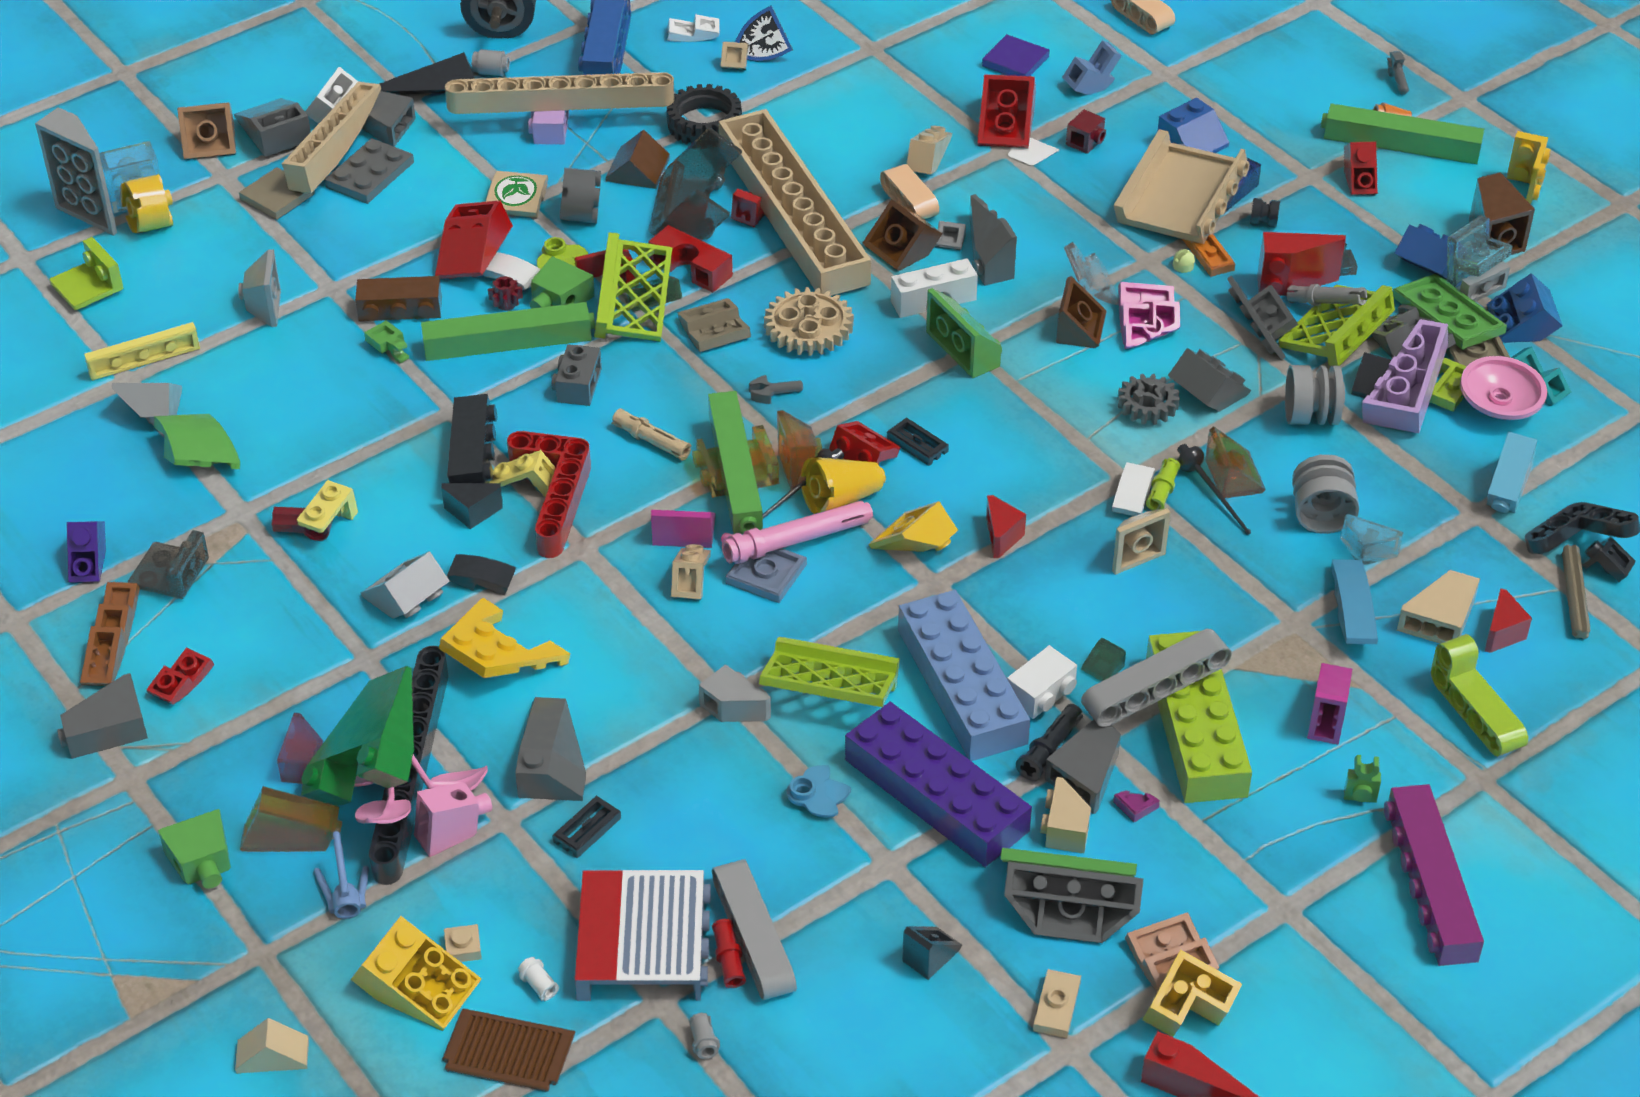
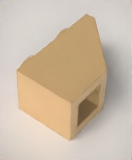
(1068, 818)

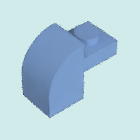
(1094, 74)

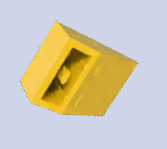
(416, 976)

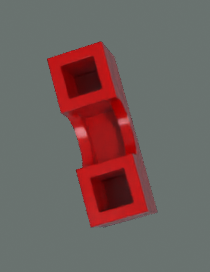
(708, 264)

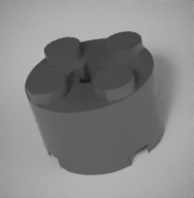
(580, 195)

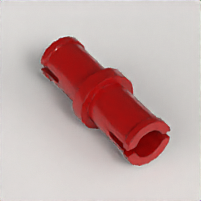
(728, 953)

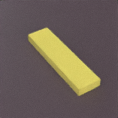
(142, 351)

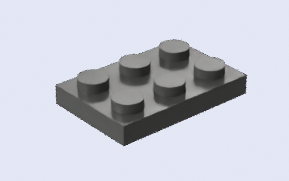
(369, 170)

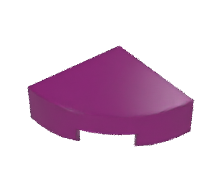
(1136, 805)

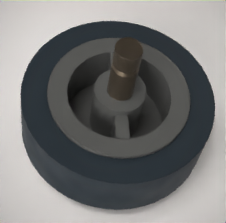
(498, 17)

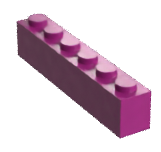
(1433, 875)

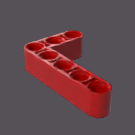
(566, 488)

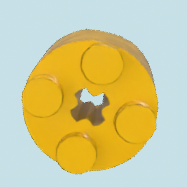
(146, 203)

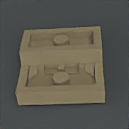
(714, 324)

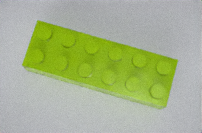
(1203, 734)

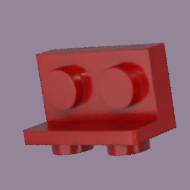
(862, 443)

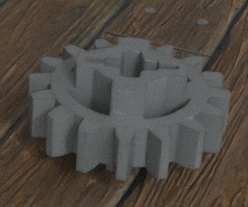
(1148, 399)

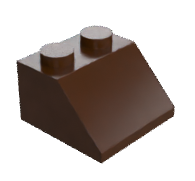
(901, 236)

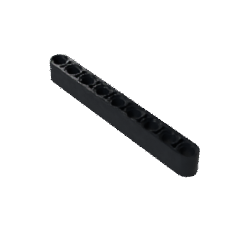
(392, 840)

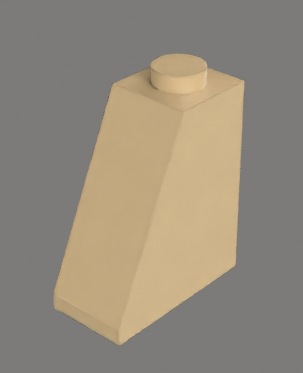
(1441, 608)

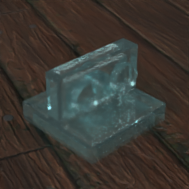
(1473, 252)

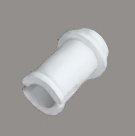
(532, 971)

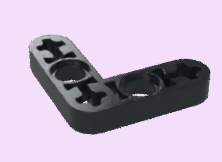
(1581, 517)

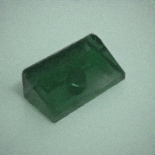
(673, 292)

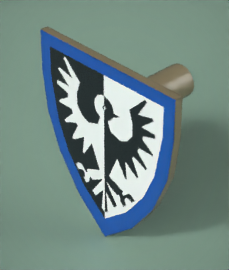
(764, 36)

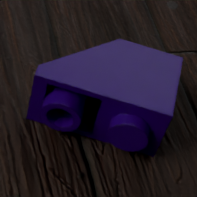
(85, 550)

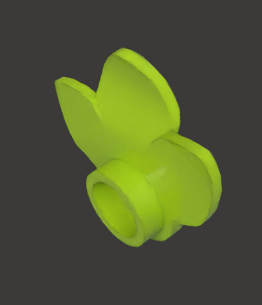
(558, 248)

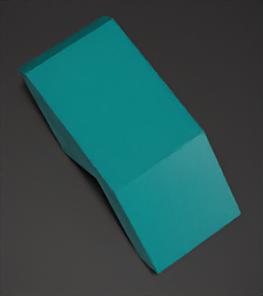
(1555, 382)

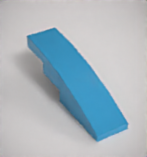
(1354, 602)

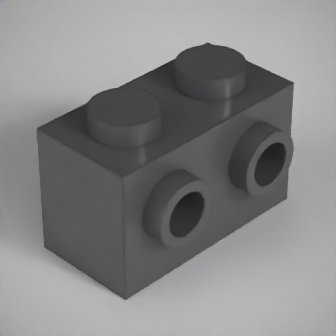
(577, 374)

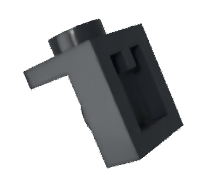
(1611, 557)

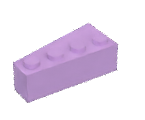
(1408, 384)

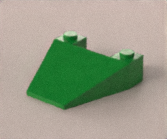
(367, 742)

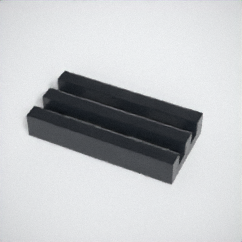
(913, 443)
(591, 829)

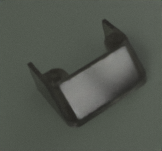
(687, 184)

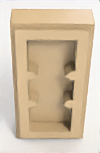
(1057, 1003)

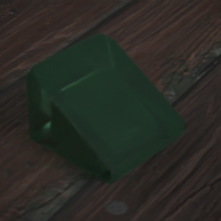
(1104, 660)

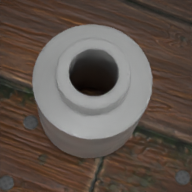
(490, 62)

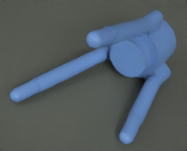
(346, 899)

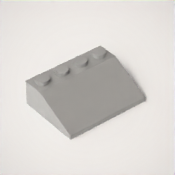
(75, 169)

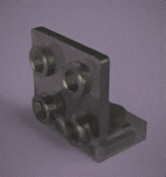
(171, 568)

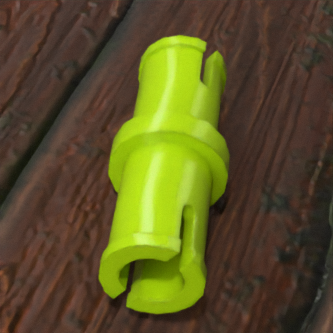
(1163, 484)

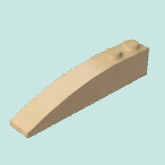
(330, 139)

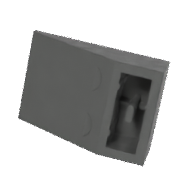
(275, 125)

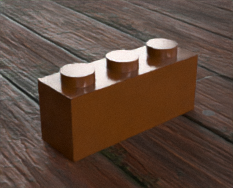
(398, 298)

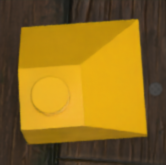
(917, 530)

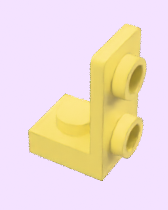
(534, 466)
(329, 502)

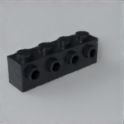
(472, 440)

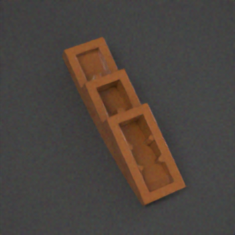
(110, 634)

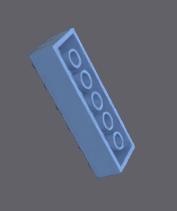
(963, 675)

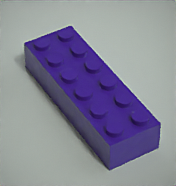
(938, 783)

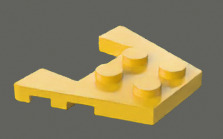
(488, 651)

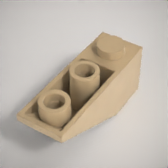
(928, 149)

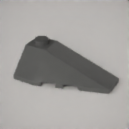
(991, 244)
(550, 754)

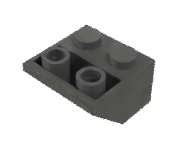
(1209, 379)

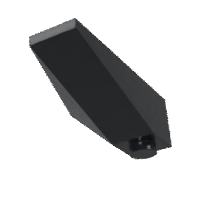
(431, 77)

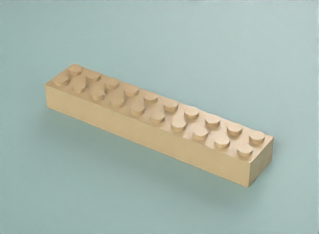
(796, 205)

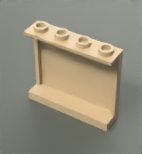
(1179, 189)

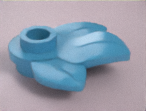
(817, 791)

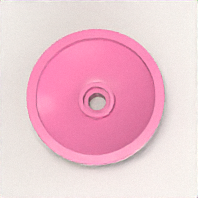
(1503, 388)

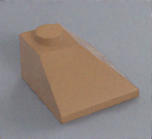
(207, 130)

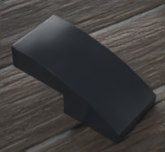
(486, 572)

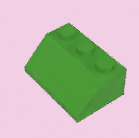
(961, 335)

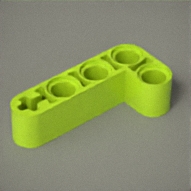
(1474, 698)

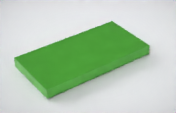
(1447, 305)
(1068, 862)

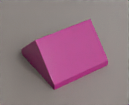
(682, 528)

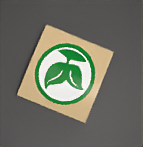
(518, 192)

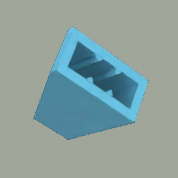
(1511, 473)

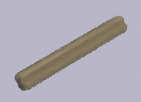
(1576, 591)

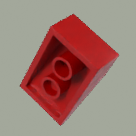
(1007, 111)
(1299, 260)

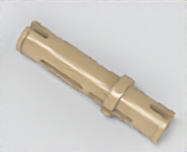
(642, 429)

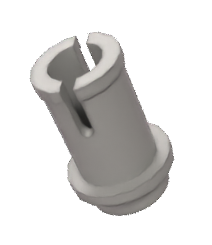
(705, 1043)

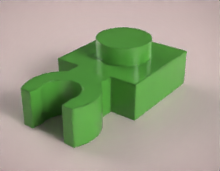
(1363, 781)

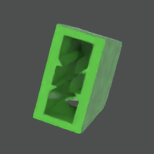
(560, 285)
(197, 848)

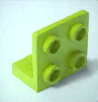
(91, 280)

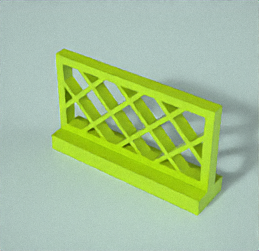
(610, 290)
(1350, 330)
(839, 665)

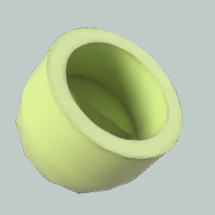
(1183, 261)

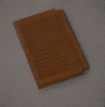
(508, 1050)

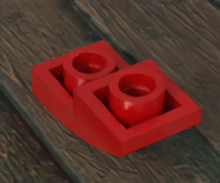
(180, 679)

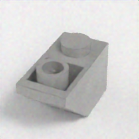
(733, 697)

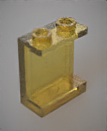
(762, 456)

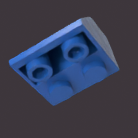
(1424, 249)
(1526, 311)

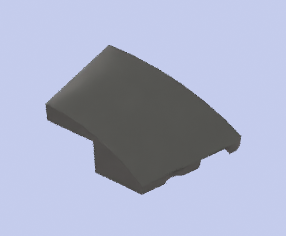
(1396, 329)

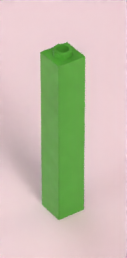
(1403, 133)
(507, 331)
(735, 462)

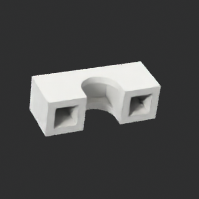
(953, 279)

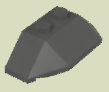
(1072, 901)

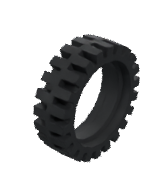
(699, 98)

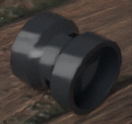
(1265, 212)

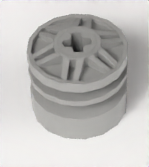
(1320, 395)
(1324, 493)

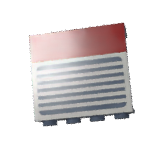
(642, 929)

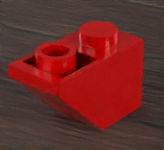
(1361, 167)

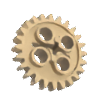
(808, 321)

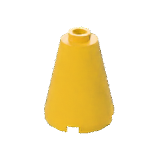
(839, 482)

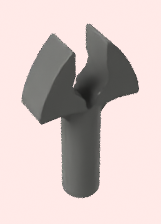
(1395, 69)
(762, 390)

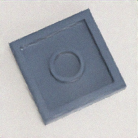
(768, 575)

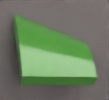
(196, 441)

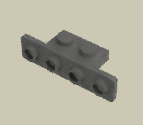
(1268, 312)

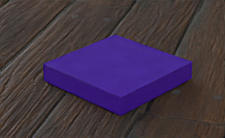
(1015, 57)

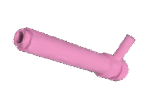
(757, 542)

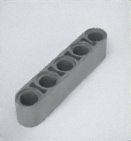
(1156, 677)
(754, 929)

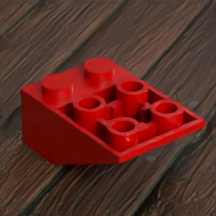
(471, 238)

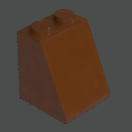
(1507, 209)

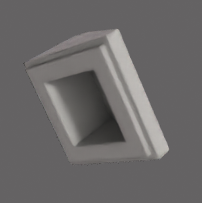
(952, 236)

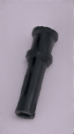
(1034, 761)

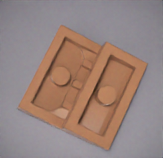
(1159, 944)

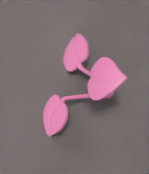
(393, 811)

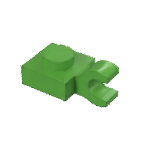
(387, 337)

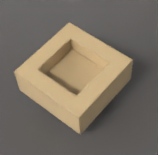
(734, 55)
(463, 942)

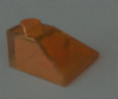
(795, 446)

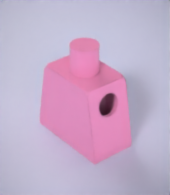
(448, 816)

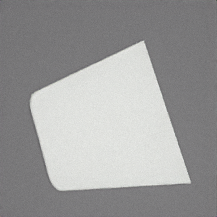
(1034, 154)

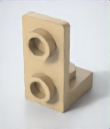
(689, 572)

